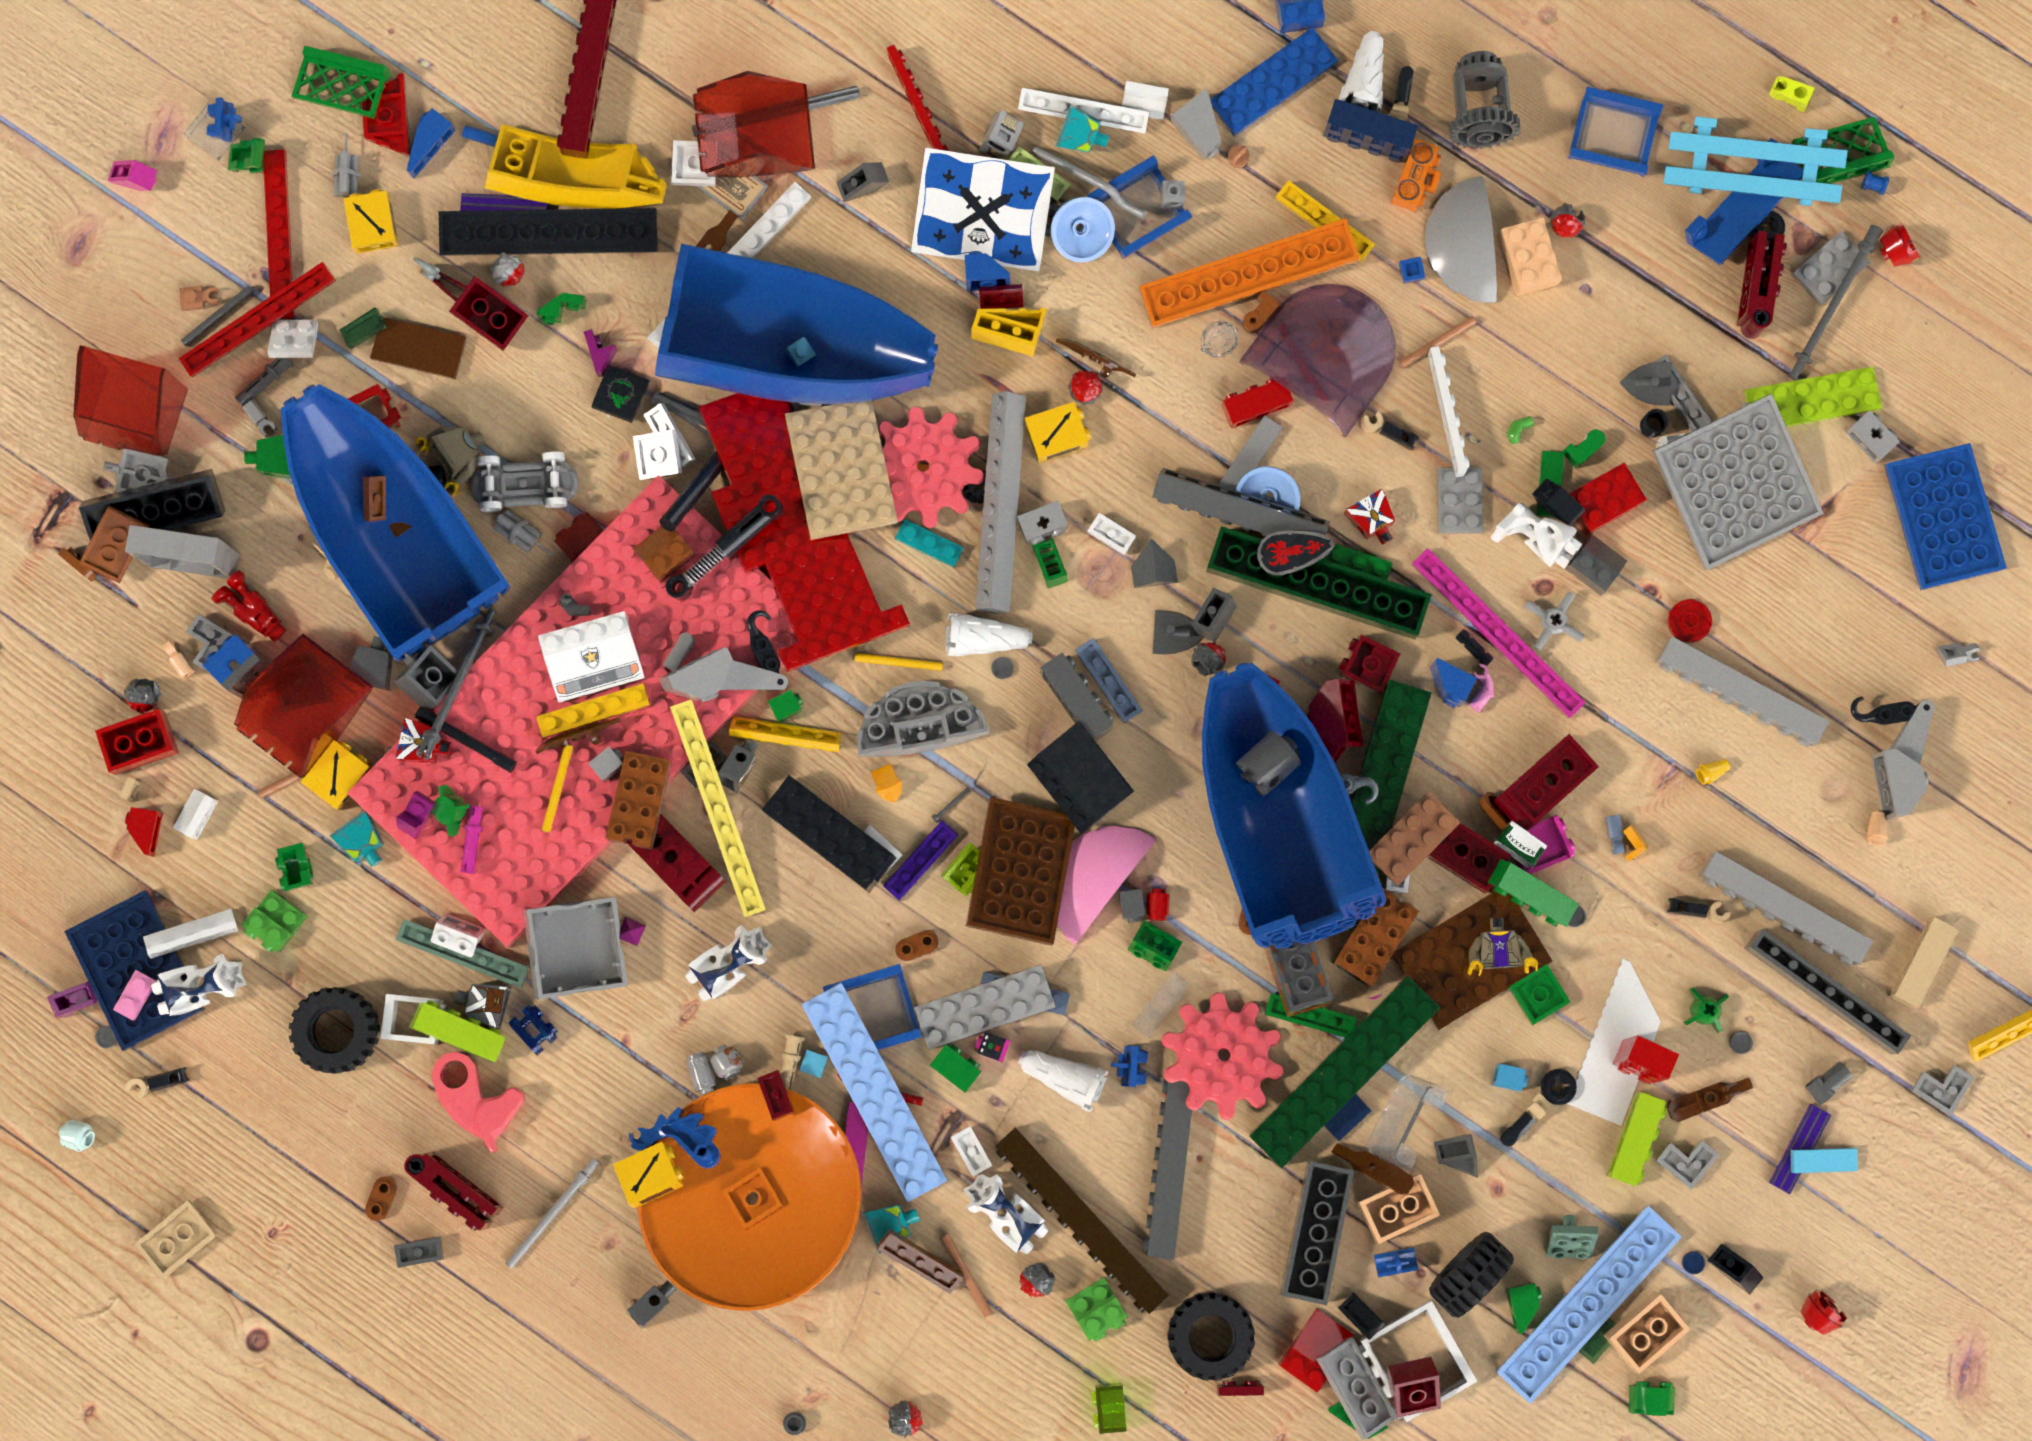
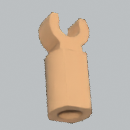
(178, 660)

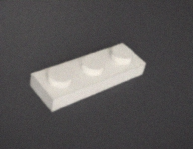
(661, 420)

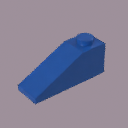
(429, 138)

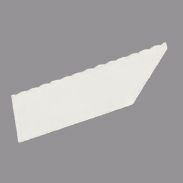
(1627, 1013)

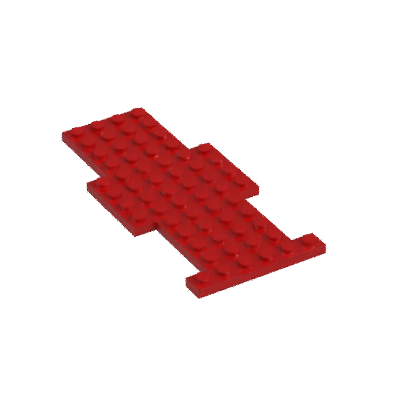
(814, 579)

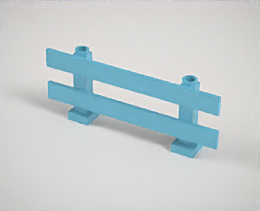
(1809, 155)

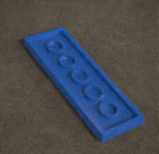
(1273, 81)

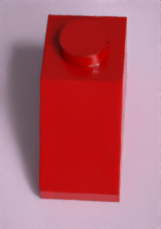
(144, 828)

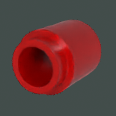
(1158, 905)

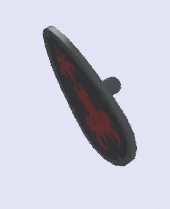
(1292, 551)

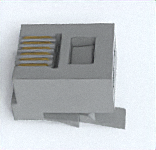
(1001, 133)

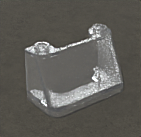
(1399, 1117)

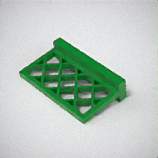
(345, 64)
(1854, 167)

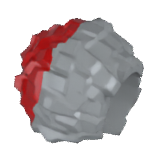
(507, 270)

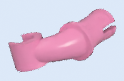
(1486, 690)

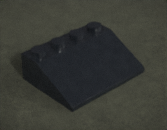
(1080, 777)

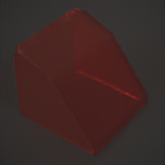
(753, 126)
(125, 402)
(300, 704)

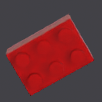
(1607, 498)
(137, 741)
(1645, 1059)

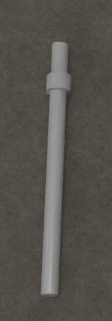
(581, 1178)

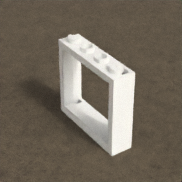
(1467, 1376)

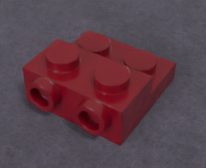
(1369, 663)

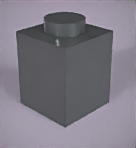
(1132, 905)

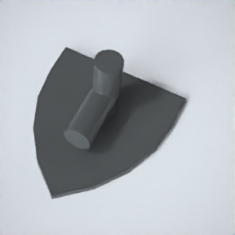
(1650, 383)
(1173, 633)

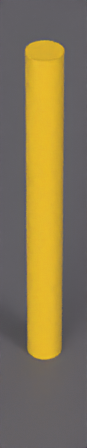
(896, 661)
(557, 788)

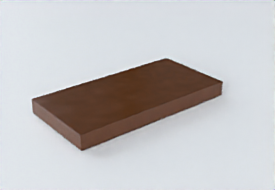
(419, 348)

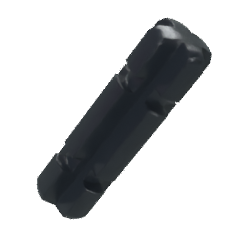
(1474, 648)

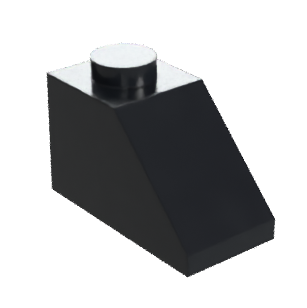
(1557, 502)
(1736, 1268)

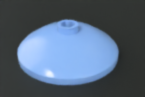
(1094, 235)
(1271, 479)

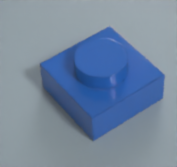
(1411, 270)

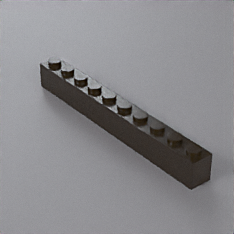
(1081, 1220)

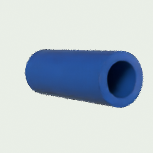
(479, 135)

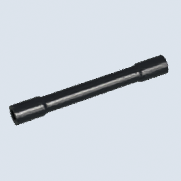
(496, 757)

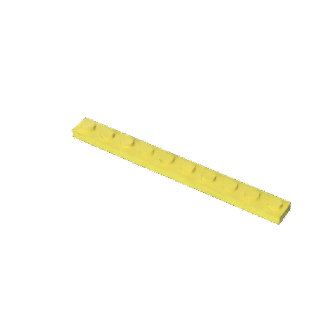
(717, 808)

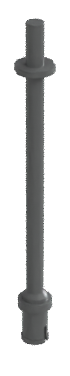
(1865, 248)
(432, 736)

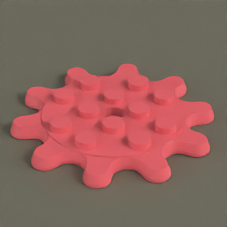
(947, 461)
(1199, 1061)

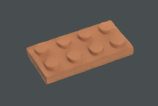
(1413, 838)

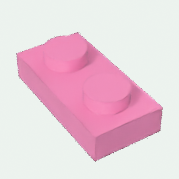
(134, 995)

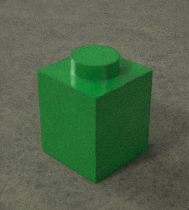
(786, 705)

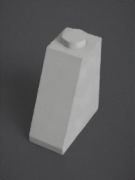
(1198, 125)

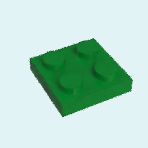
(1539, 994)

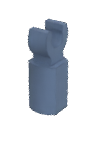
(1615, 833)

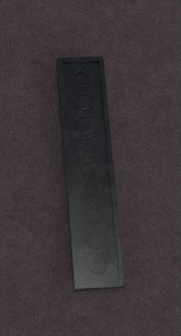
(548, 231)

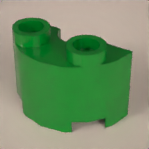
(247, 156)
(295, 867)
(1651, 1400)

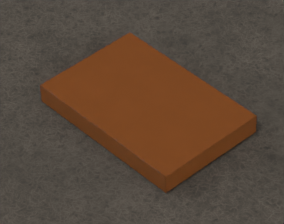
(107, 546)

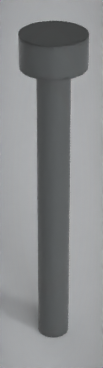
(936, 817)

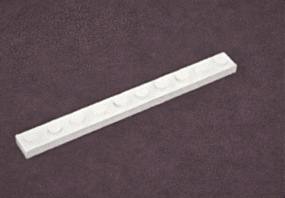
(760, 233)

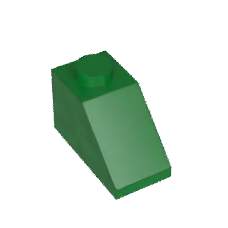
(1523, 1304)

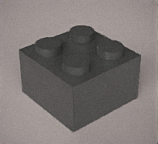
(427, 678)

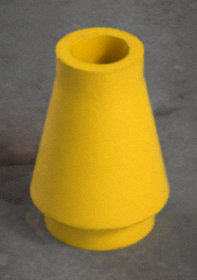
(1711, 771)

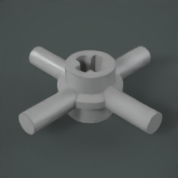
(1546, 620)

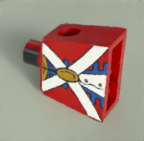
(1372, 516)
(411, 739)

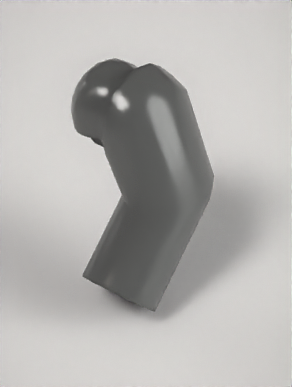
(572, 607)

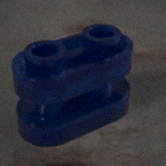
(533, 1015)

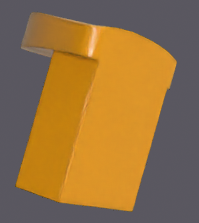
(887, 783)
(1636, 840)

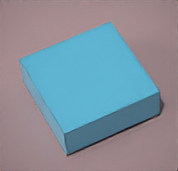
(813, 1063)

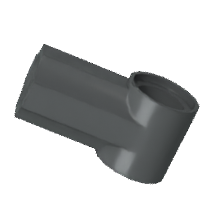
(1824, 1085)

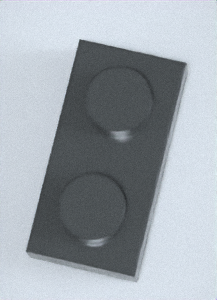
(418, 1252)

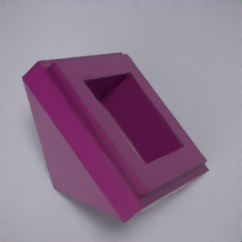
(631, 931)

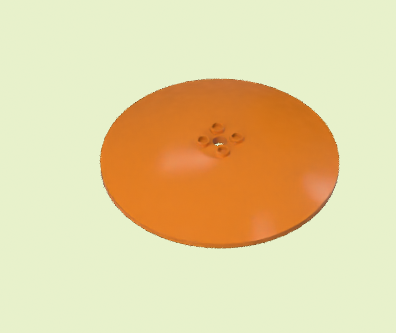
(787, 1241)

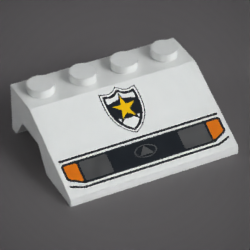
(591, 656)

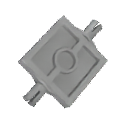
(138, 469)

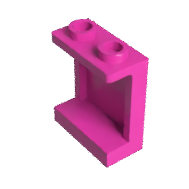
(1558, 845)

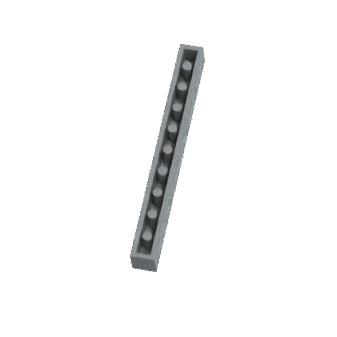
(1000, 502)

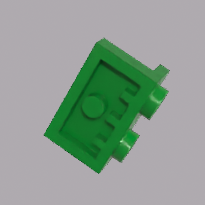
(1154, 946)

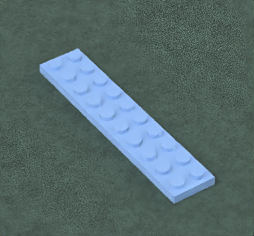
(874, 1092)
(1588, 1304)

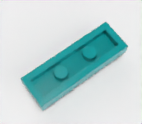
(929, 543)

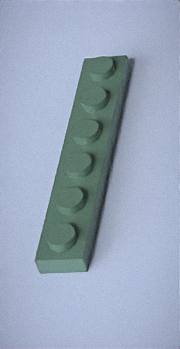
(481, 961)

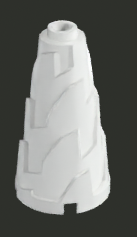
(1366, 75)
(981, 636)
(1070, 1079)

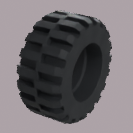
(304, 1030)
(1471, 1274)
(1242, 1336)

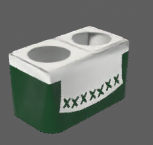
(1520, 844)

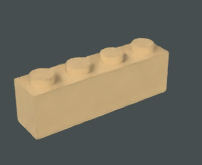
(1924, 962)

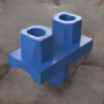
(225, 120)
(1128, 1064)
(1395, 1262)

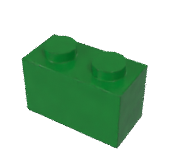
(955, 1067)

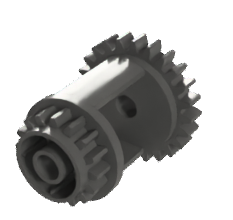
(1484, 124)

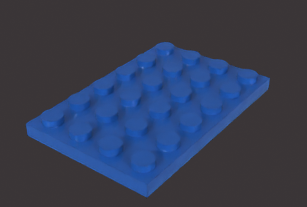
(1945, 516)

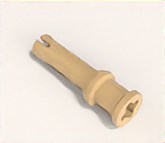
(790, 1058)

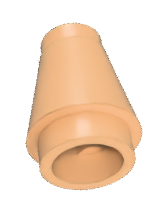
(1877, 829)

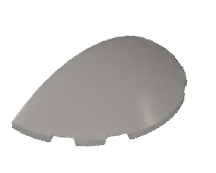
(1462, 241)
(919, 720)

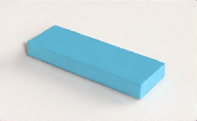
(1824, 1160)

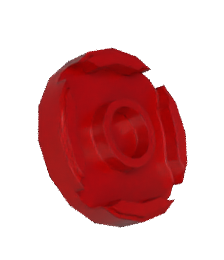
(1689, 621)

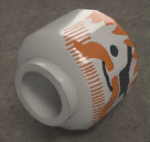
(726, 1062)

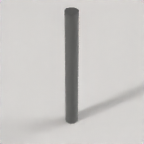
(215, 317)

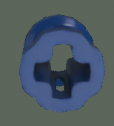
(1875, 183)

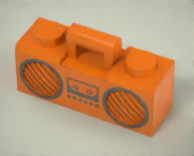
(1411, 183)

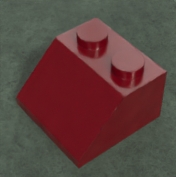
(1414, 1386)

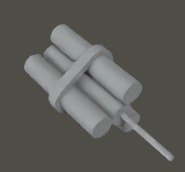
(346, 173)
(518, 531)

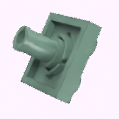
(1571, 1240)

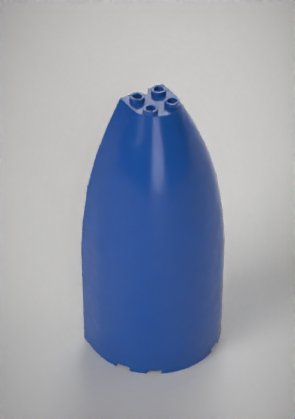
(740, 314)
(407, 585)
(1300, 846)

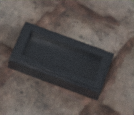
(1361, 1316)

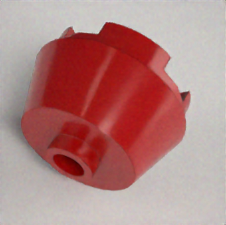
(1898, 246)
(1821, 1313)

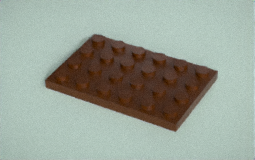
(1020, 871)
(1441, 958)

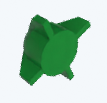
(449, 809)
(1706, 1010)

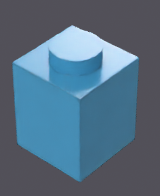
(1510, 1077)

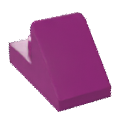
(600, 357)
(415, 814)
(72, 1000)

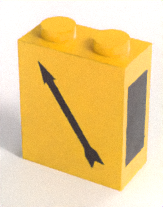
(371, 221)
(1057, 431)
(336, 773)
(649, 1174)

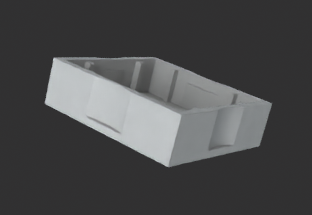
(182, 552)
(575, 948)

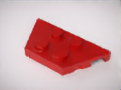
(391, 120)

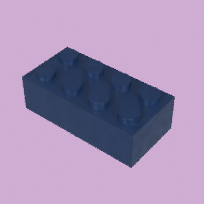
(1370, 131)

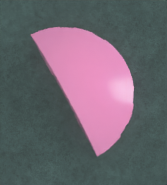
(1094, 873)

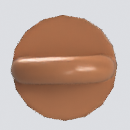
(1238, 156)

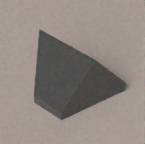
(1153, 567)
(1458, 1153)

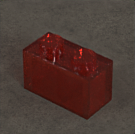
(578, 536)

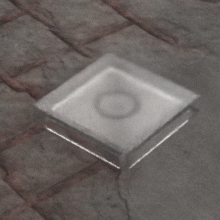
(198, 134)

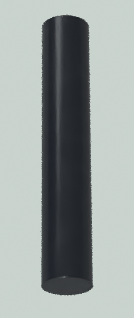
(692, 493)

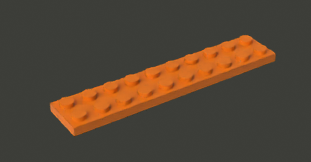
(1249, 273)

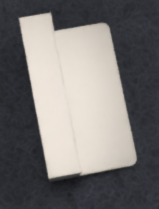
(1146, 98)
(195, 814)

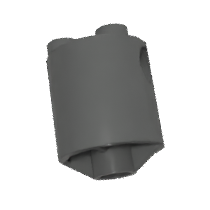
(1269, 762)

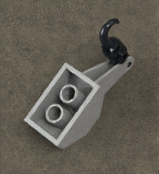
(719, 672)
(1898, 770)

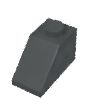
(862, 181)

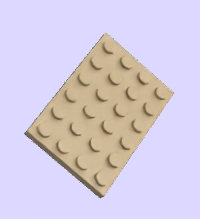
(841, 469)

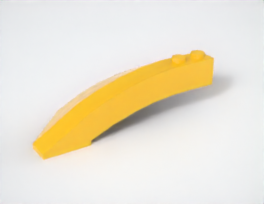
(535, 170)

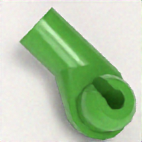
(1516, 427)

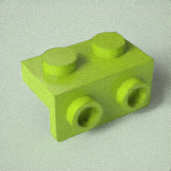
(962, 869)

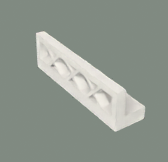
(190, 933)

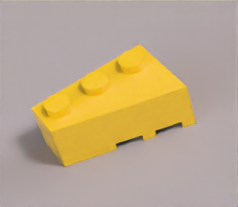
(1009, 329)

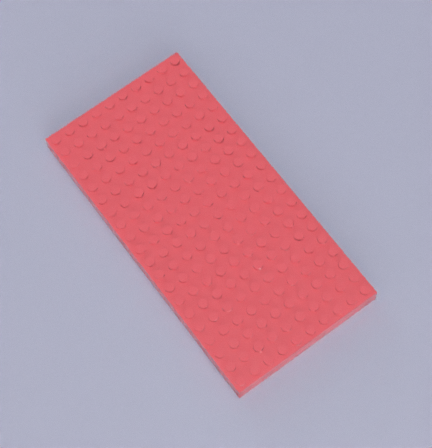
(511, 685)

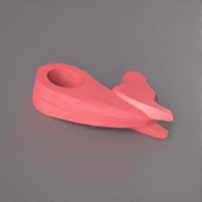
(466, 1106)

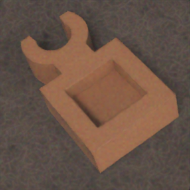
(194, 298)

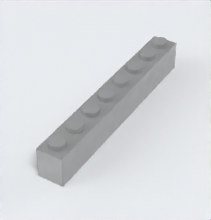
(1742, 692)
(1785, 908)

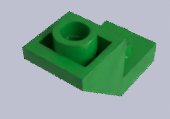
(553, 310)

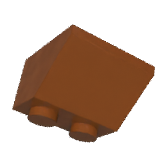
(664, 553)

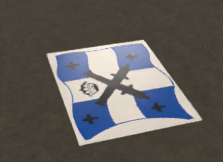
(982, 207)

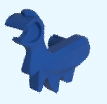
(686, 1131)

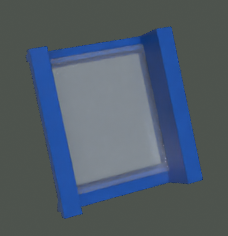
(1615, 131)
(1141, 188)
(883, 1006)

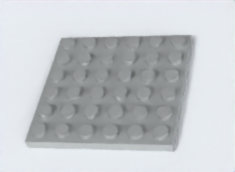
(1737, 482)

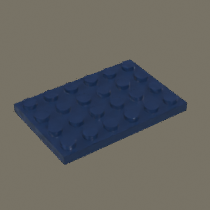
(111, 950)

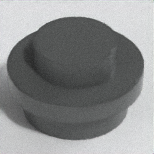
(794, 1423)

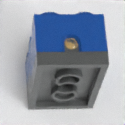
(235, 664)

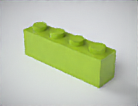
(458, 1032)
(1637, 1138)

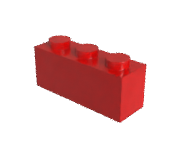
(1256, 403)

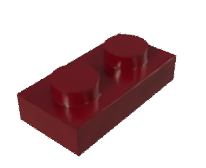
(1001, 297)
(775, 1095)
(1250, 1388)

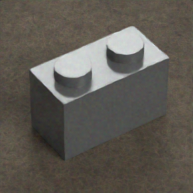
(1214, 615)

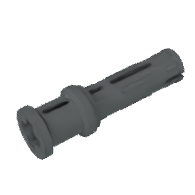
(271, 373)

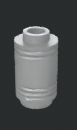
(701, 1073)

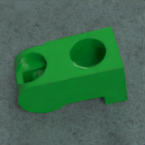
(1592, 443)

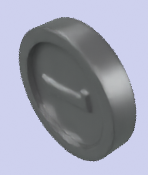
(1002, 668)
(1578, 917)
(105, 1037)
(1741, 1042)

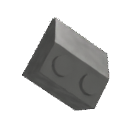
(1596, 565)

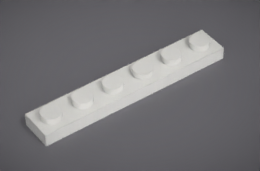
(1108, 114)
(1446, 403)

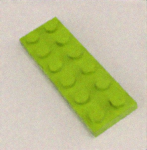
(1823, 396)

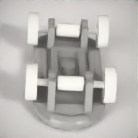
(523, 483)

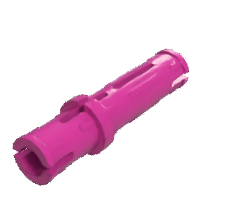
(471, 839)

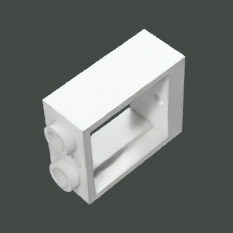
(390, 1015)

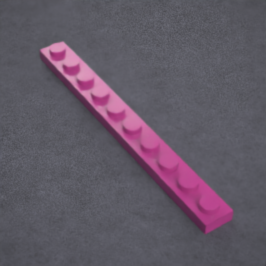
(1498, 633)

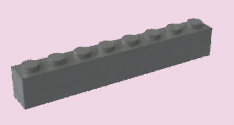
(1232, 506)
(1827, 992)
(1169, 1173)

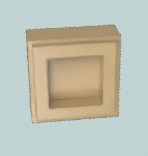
(130, 789)

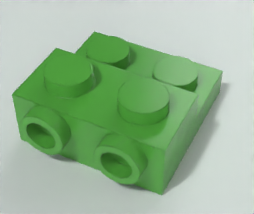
(274, 922)
(1097, 1310)

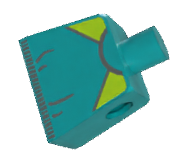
(1081, 131)
(360, 839)
(888, 1218)

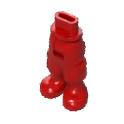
(253, 608)

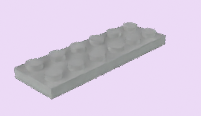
(984, 1006)

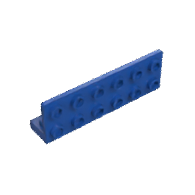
(1738, 214)

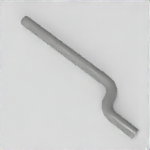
(1090, 179)

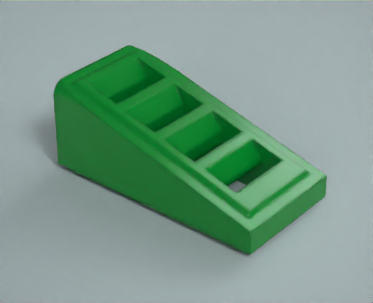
(1054, 576)

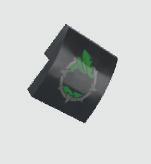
(620, 394)

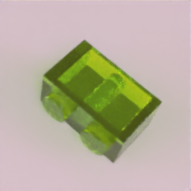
(1110, 1408)

